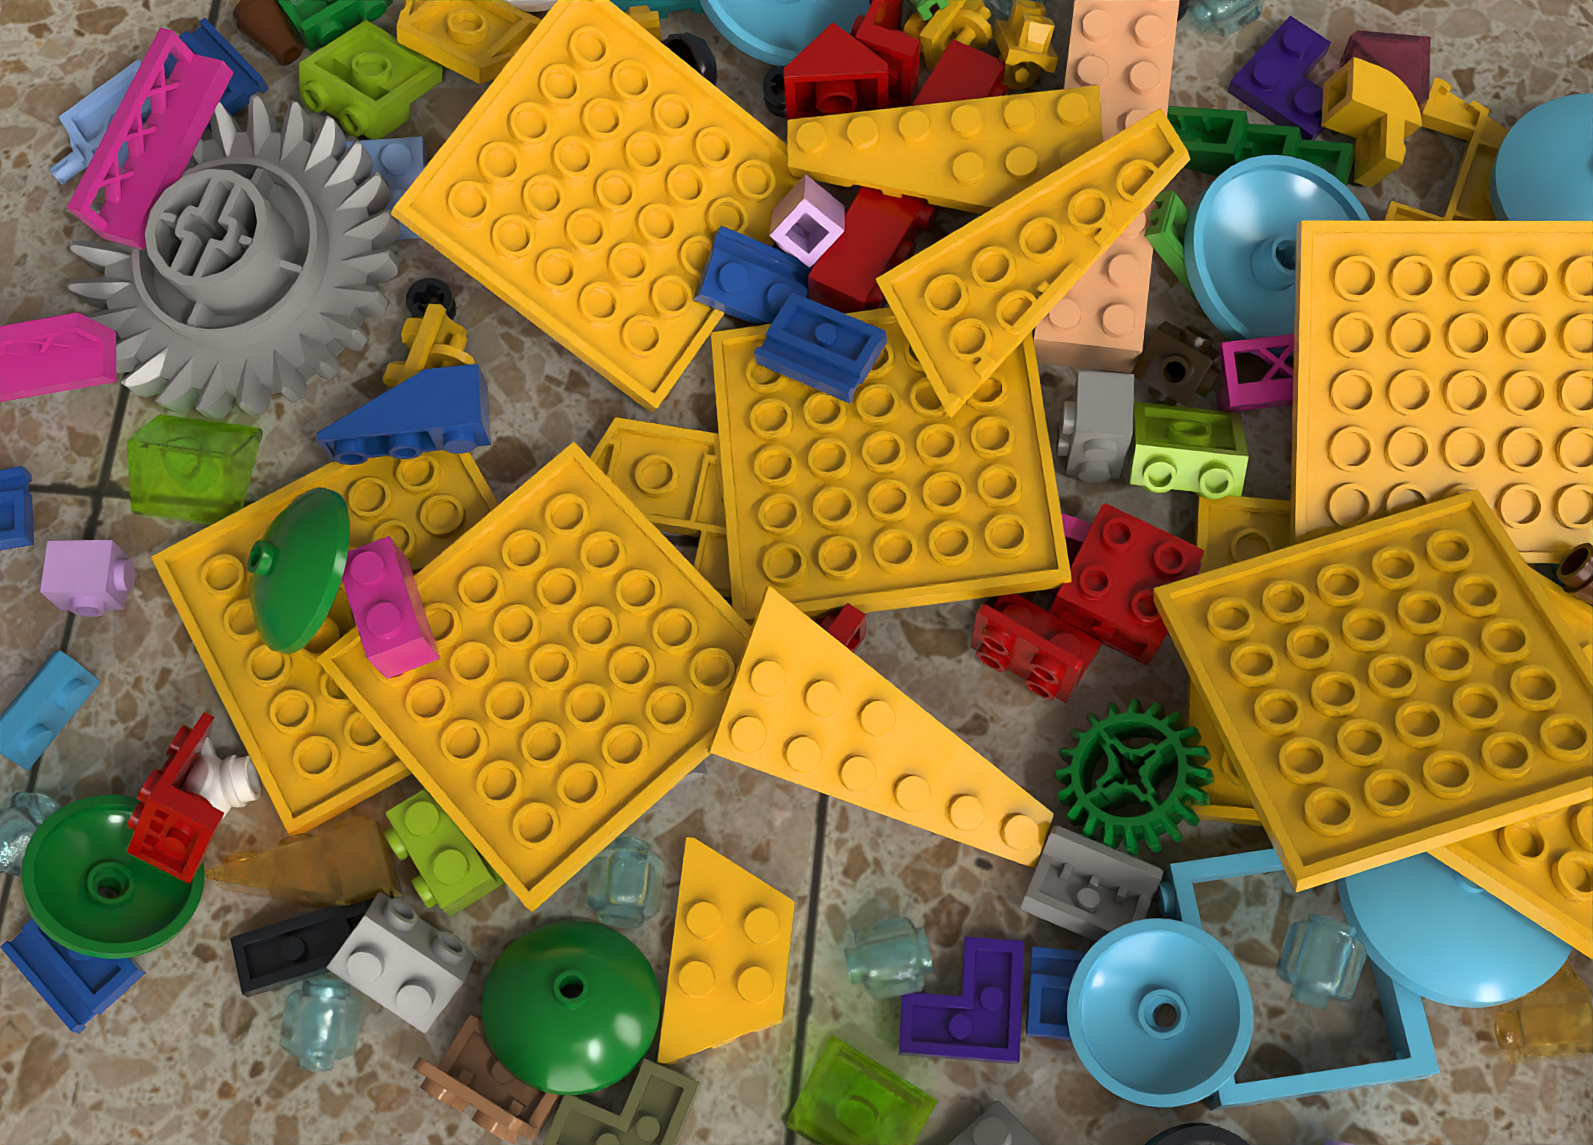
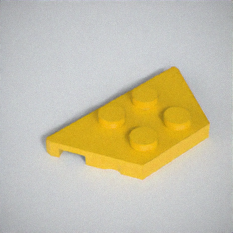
(465, 35)
(724, 956)

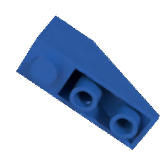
(422, 414)

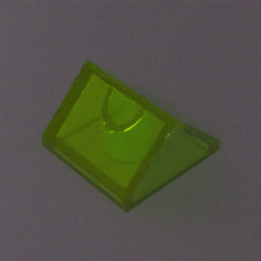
(191, 468)
(858, 1102)

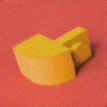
(1376, 111)

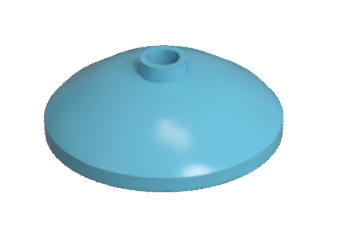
(1117, 1004)

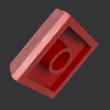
(835, 77)

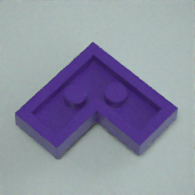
(1277, 82)
(981, 1021)

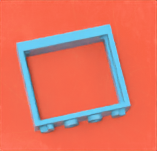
(1401, 1008)

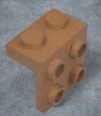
(476, 1077)

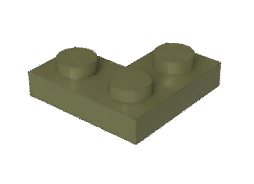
(651, 1114)

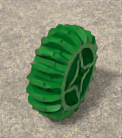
(1153, 765)

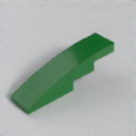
(1225, 137)

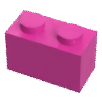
(388, 608)

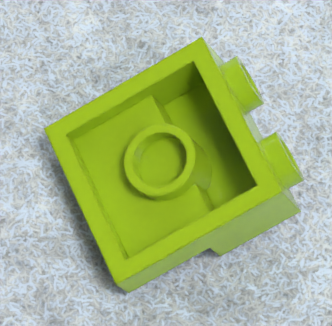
(366, 80)
(1188, 450)
(448, 863)

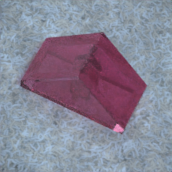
(1399, 53)

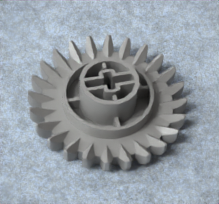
(248, 267)

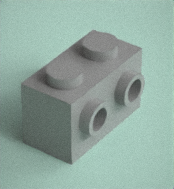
(1097, 426)

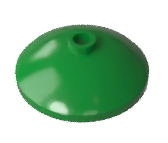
(298, 569)
(86, 850)
(563, 1041)

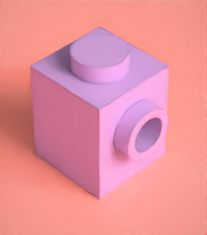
(807, 221)
(87, 576)

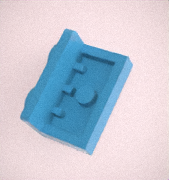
(44, 708)

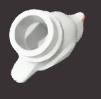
(223, 781)

